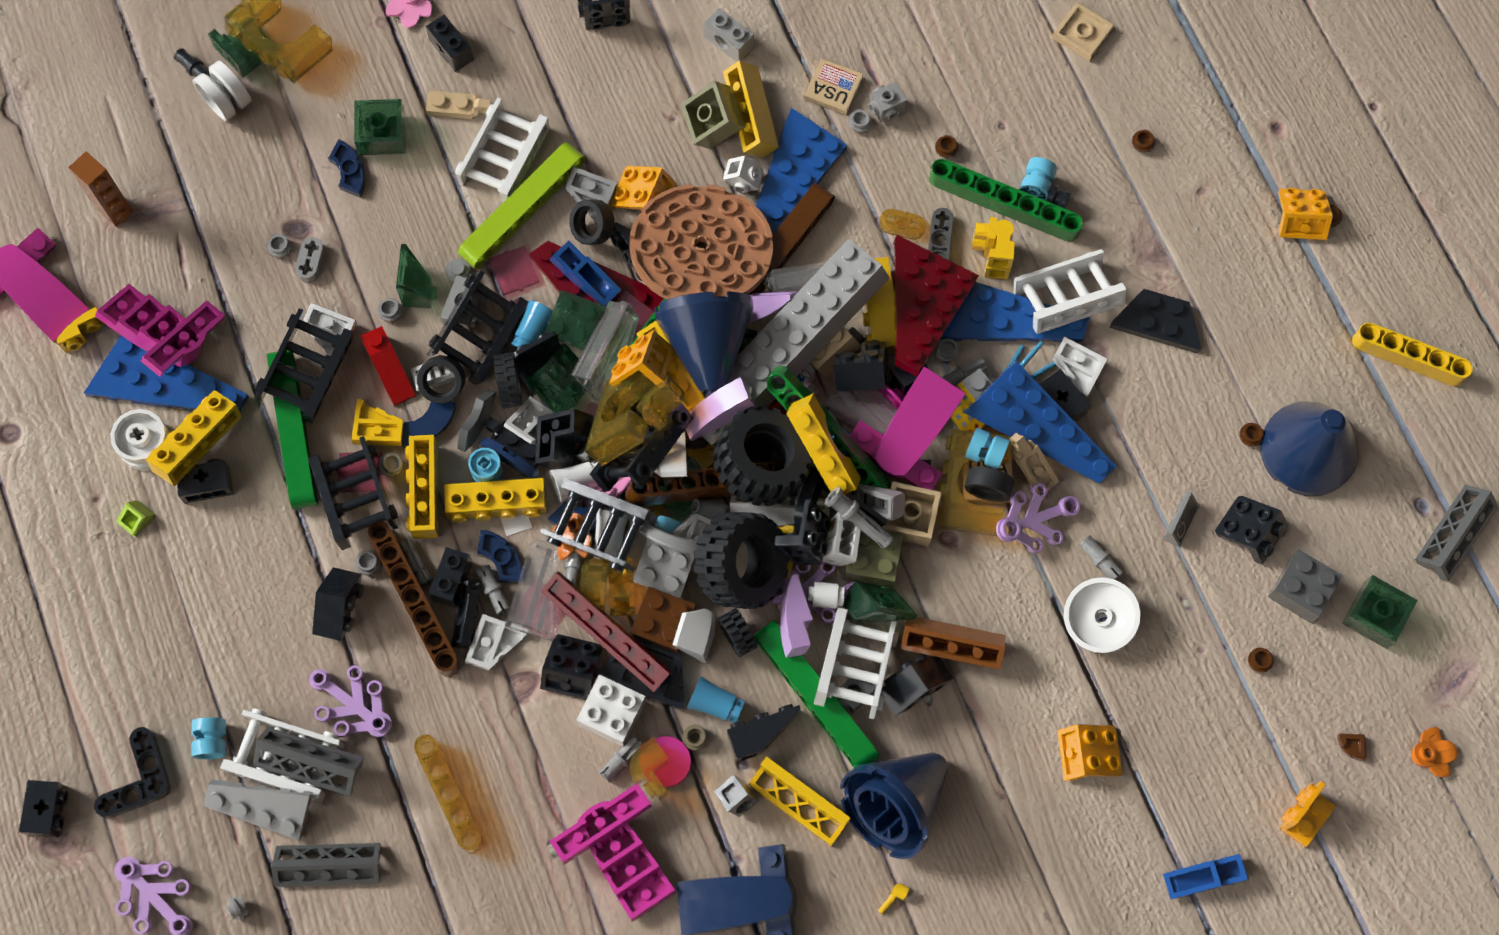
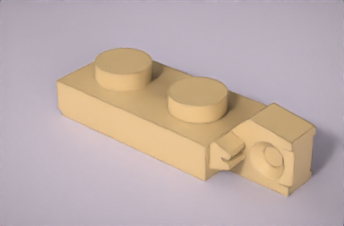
(455, 105)
(1033, 462)

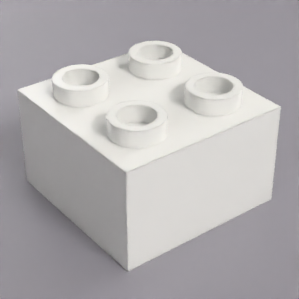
(611, 711)

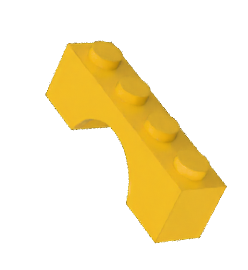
(812, 429)

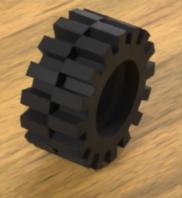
(737, 632)

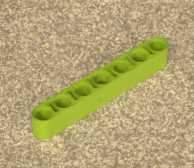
(520, 206)

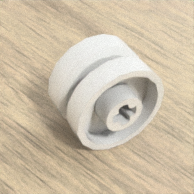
(222, 90)
(136, 436)

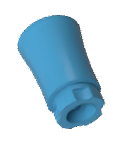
(533, 324)
(715, 701)

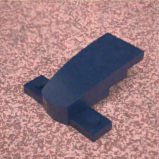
(741, 900)

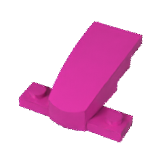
(34, 288)
(159, 329)
(911, 430)
(618, 851)

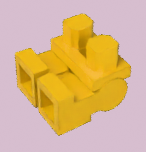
(996, 242)

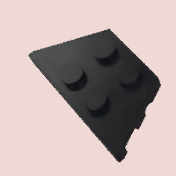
(1160, 320)
(669, 693)

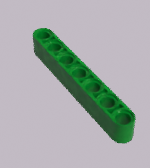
(1012, 209)
(293, 440)
(842, 440)
(805, 683)

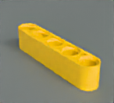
(1423, 352)

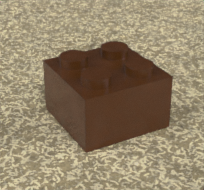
(660, 618)

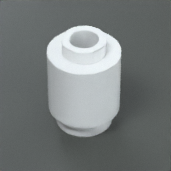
(826, 595)

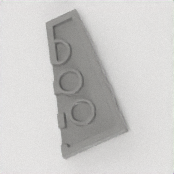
(268, 808)

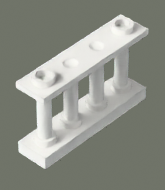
(516, 168)
(1069, 310)
(833, 667)
(239, 767)

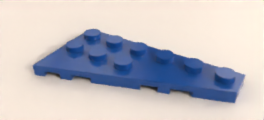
(801, 160)
(1004, 316)
(128, 379)
(1023, 407)

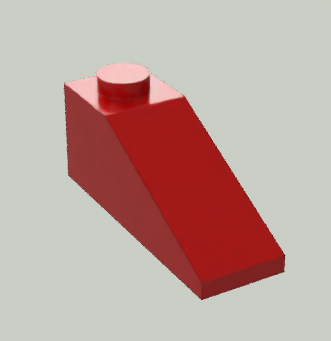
(388, 366)

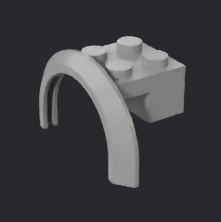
(665, 560)

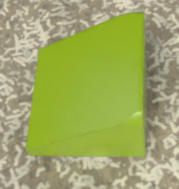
(134, 517)

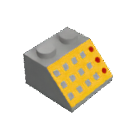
(973, 387)

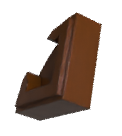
(1353, 745)

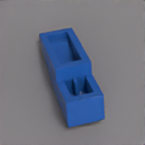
(585, 274)
(1206, 876)

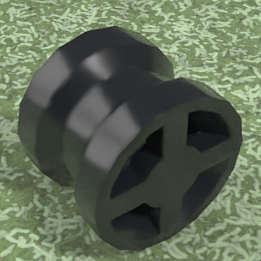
(1059, 196)

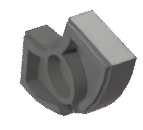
(475, 423)

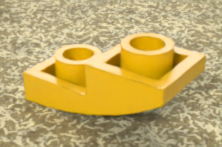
(73, 335)

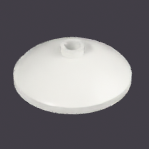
(1100, 597)

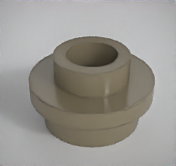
(695, 729)

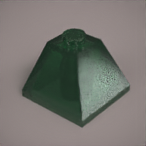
(413, 281)
(876, 604)

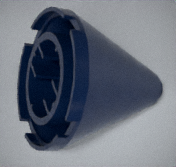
(706, 334)
(1309, 448)
(895, 801)

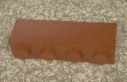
(100, 189)
(954, 642)

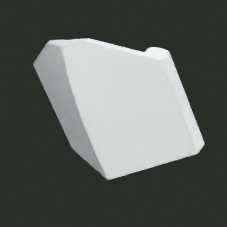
(524, 420)
(696, 633)

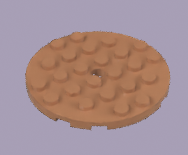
(679, 218)

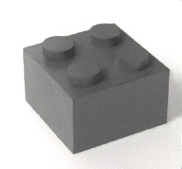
(1305, 586)

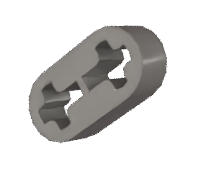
(304, 258)

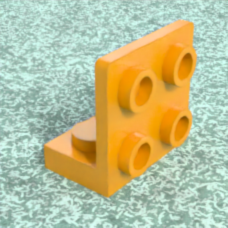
(640, 185)
(1304, 214)
(648, 354)
(1089, 751)
(1307, 815)

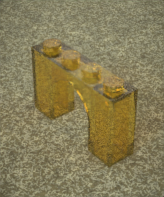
(289, 59)
(615, 424)
(957, 512)

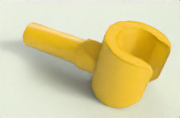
(899, 891)

